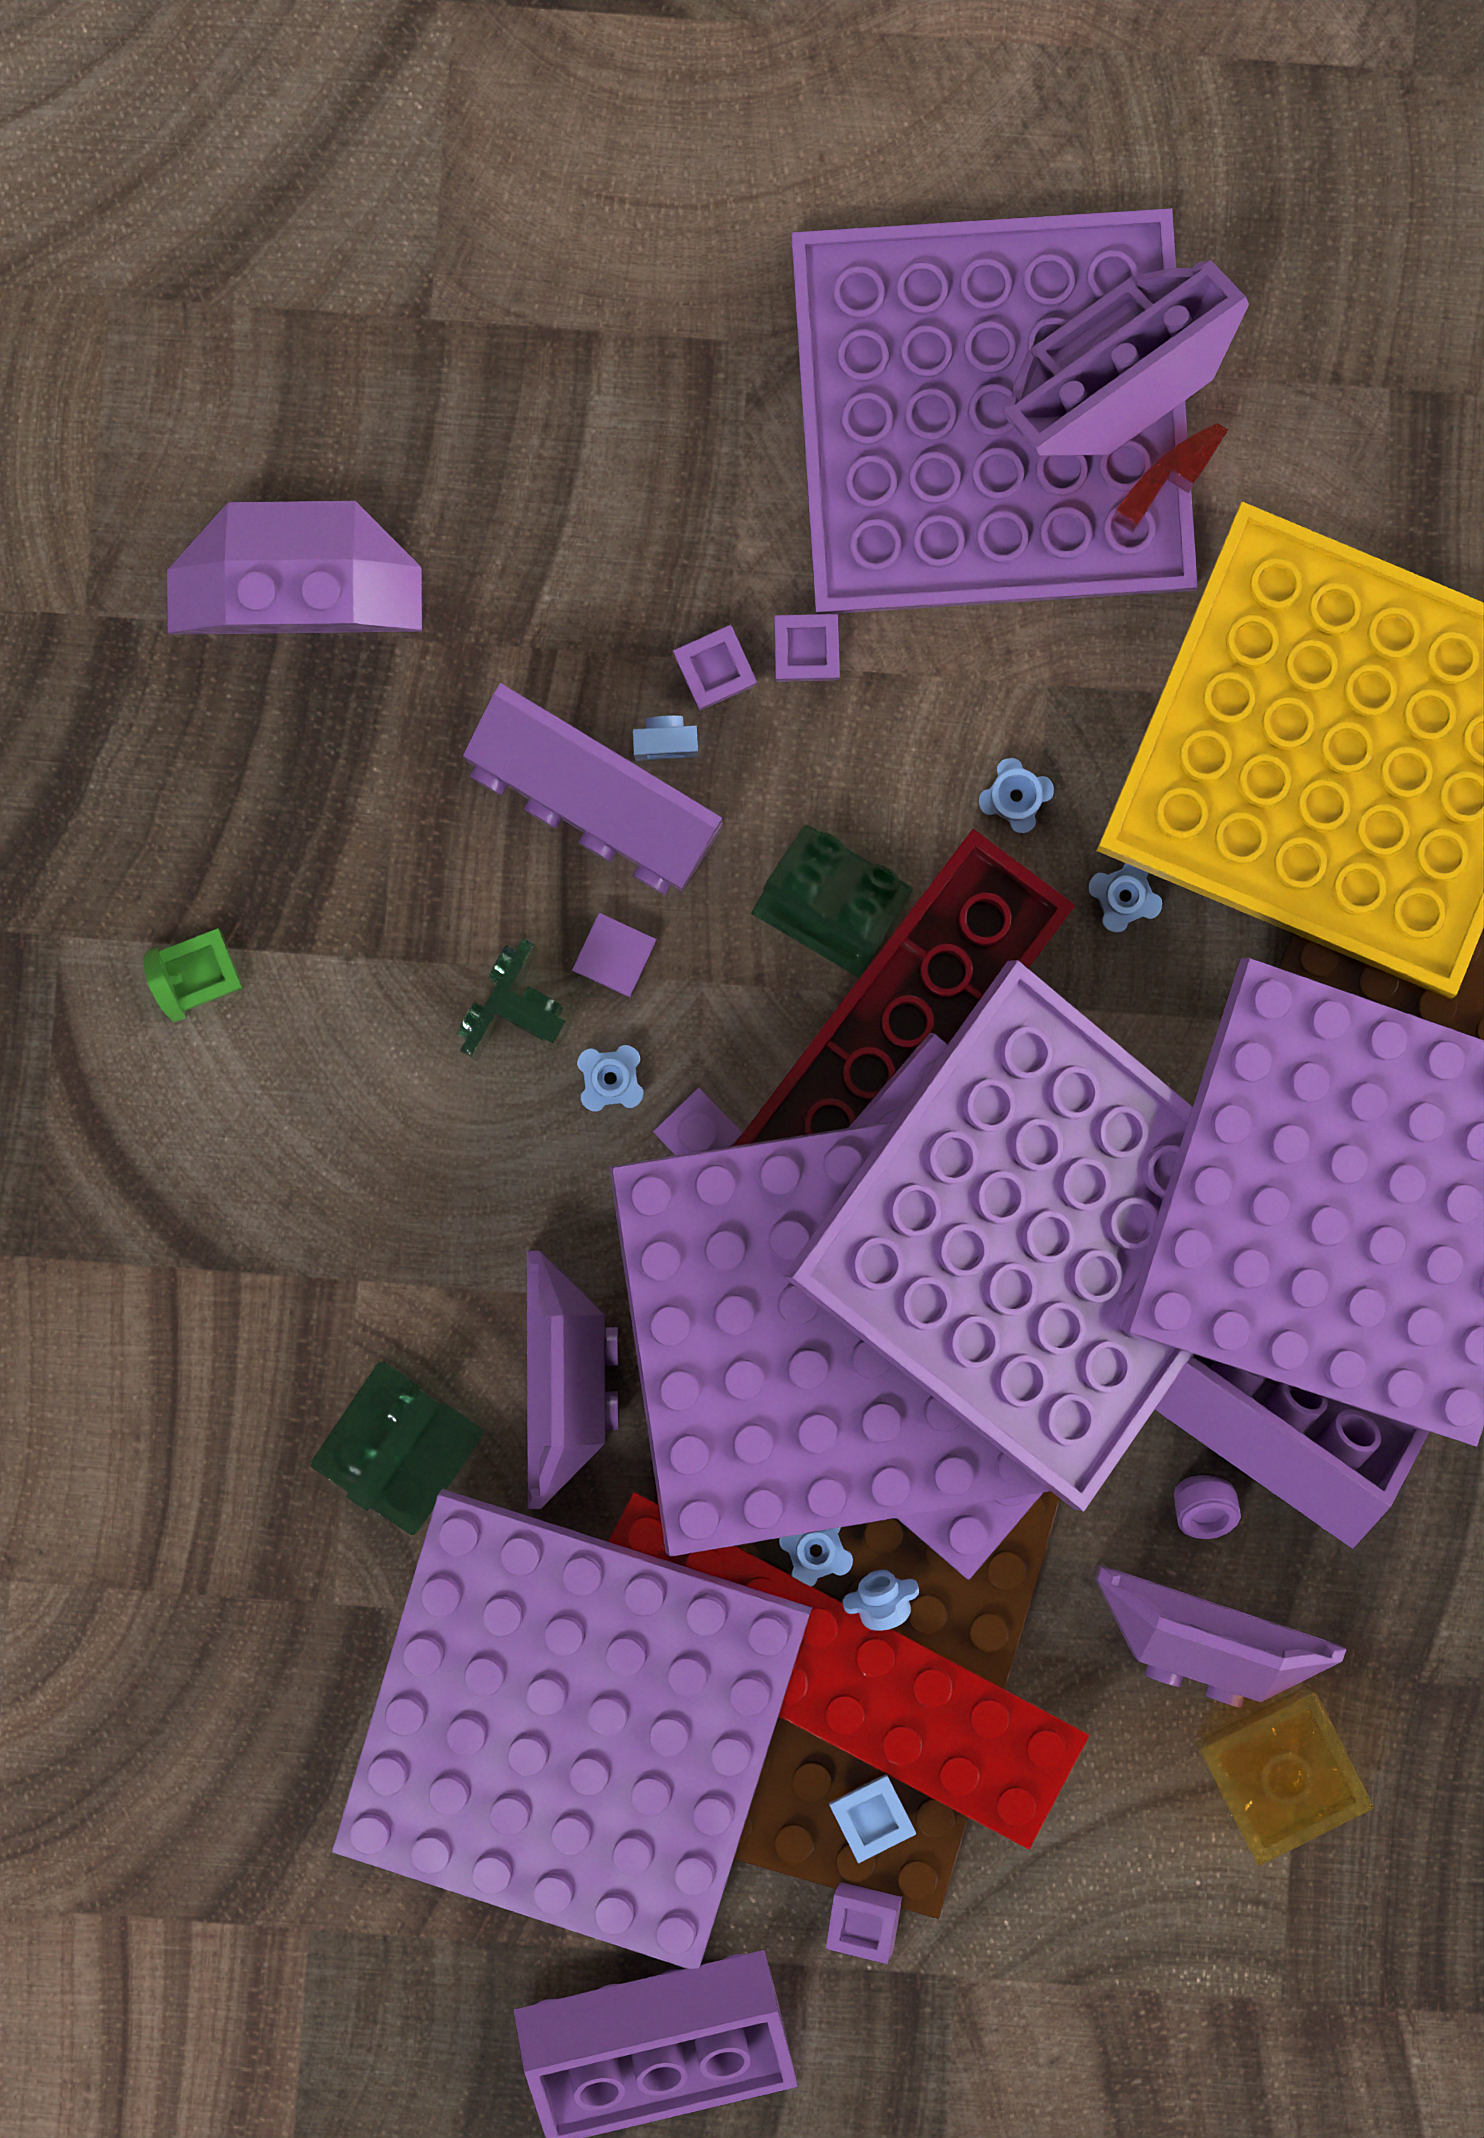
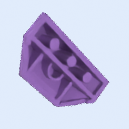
(1125, 360)
(294, 573)
(564, 1378)
(1210, 1642)

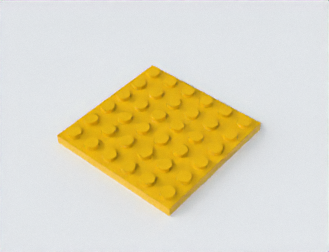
(1322, 754)

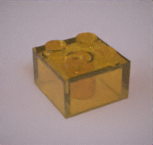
(1283, 1775)

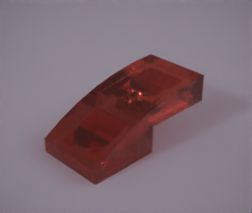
(1179, 466)

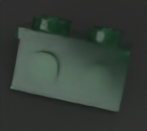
(832, 900)
(530, 1012)
(396, 1448)

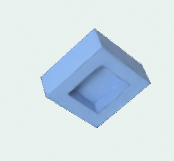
(665, 739)
(872, 1818)

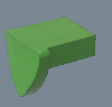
(191, 974)

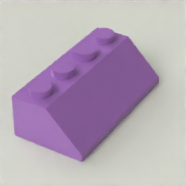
(592, 790)
(1305, 1448)
(655, 2047)

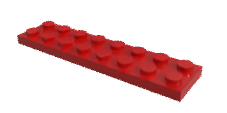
(898, 1699)

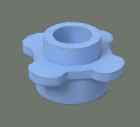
(1033, 789)
(1119, 913)
(597, 1091)
(810, 1568)
(882, 1600)

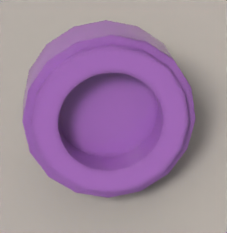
(1206, 1506)

